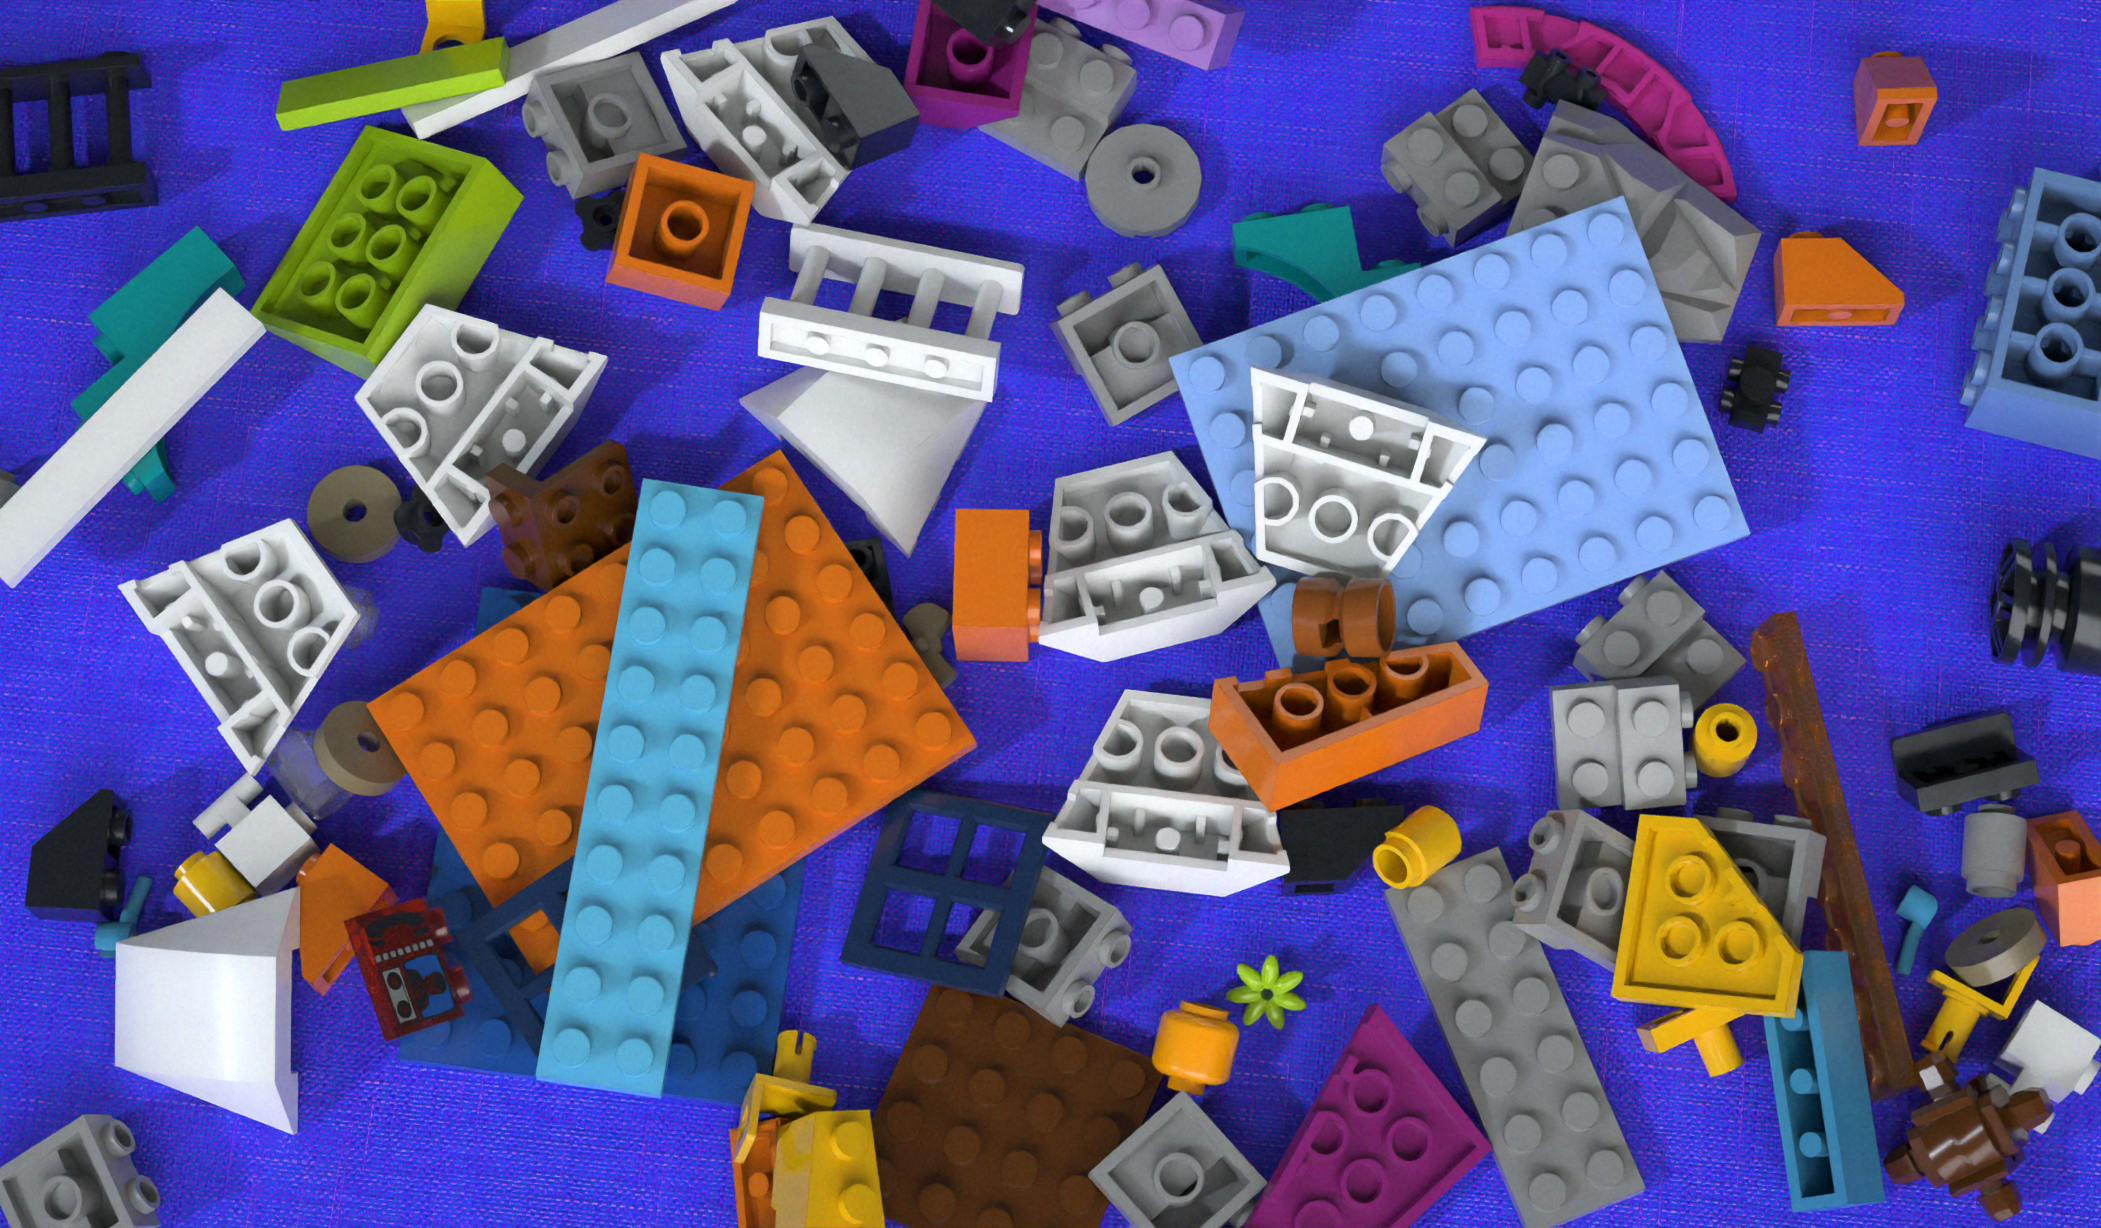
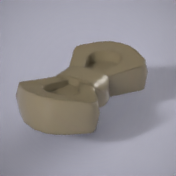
(926, 626)

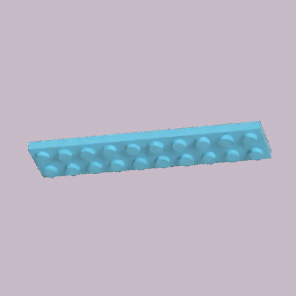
(650, 790)

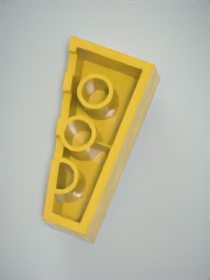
(827, 1172)

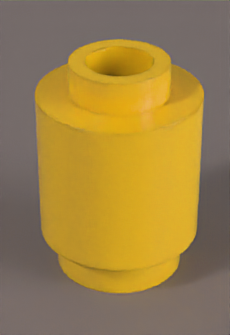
(1717, 756)
(1417, 848)
(211, 884)

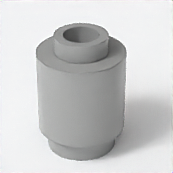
(1994, 851)

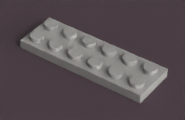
(1514, 1044)

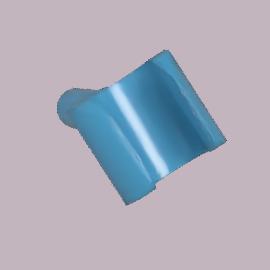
(1919, 909)
(111, 932)

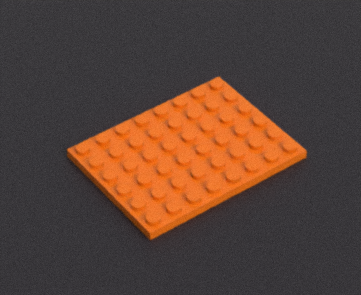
(818, 731)

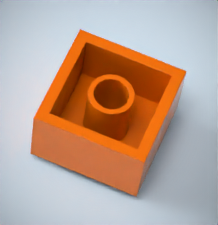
(680, 232)
(992, 581)

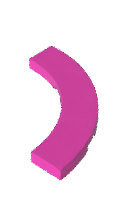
(1633, 82)

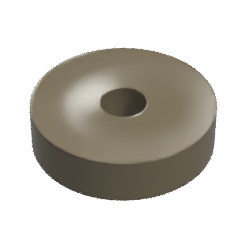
(340, 493)
(343, 759)
(1995, 947)

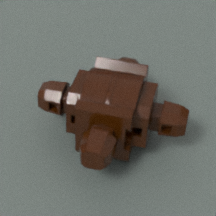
(1968, 1136)

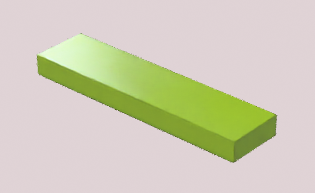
(393, 84)

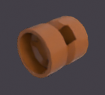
(1343, 617)

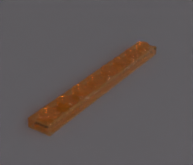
(1842, 890)

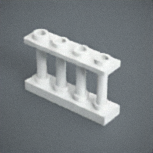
(883, 348)

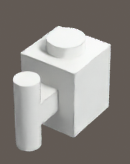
(263, 843)
(2047, 1054)

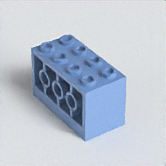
(2043, 320)

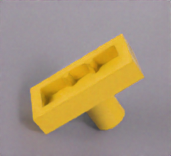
(1707, 1029)

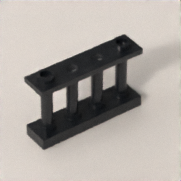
(63, 186)

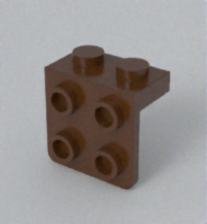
(566, 520)

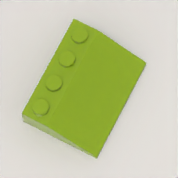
(385, 239)

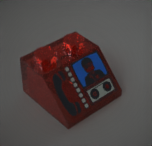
(408, 968)

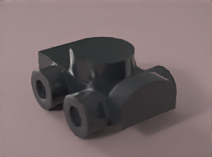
(1556, 79)
(1757, 380)

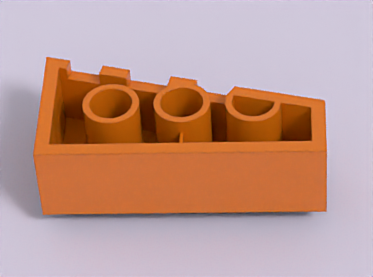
(1345, 721)

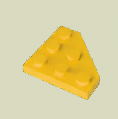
(1700, 929)

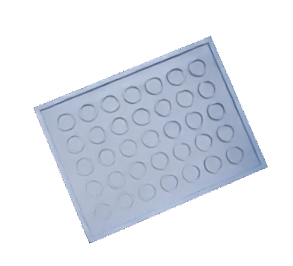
(1552, 355)

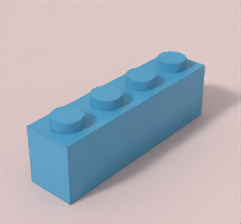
(1824, 1092)

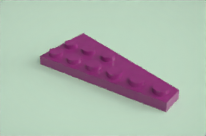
(1374, 1141)

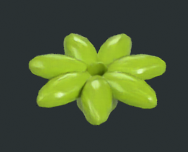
(1265, 1000)

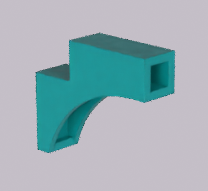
(1309, 250)
(141, 320)

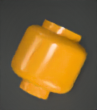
(1195, 1046)

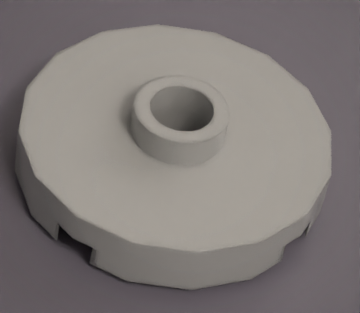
(1137, 207)

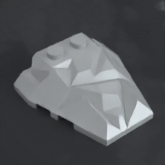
(1688, 234)

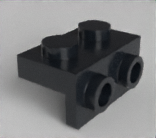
(1961, 763)

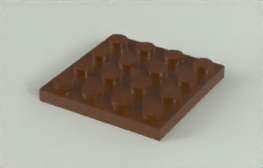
(1003, 1117)

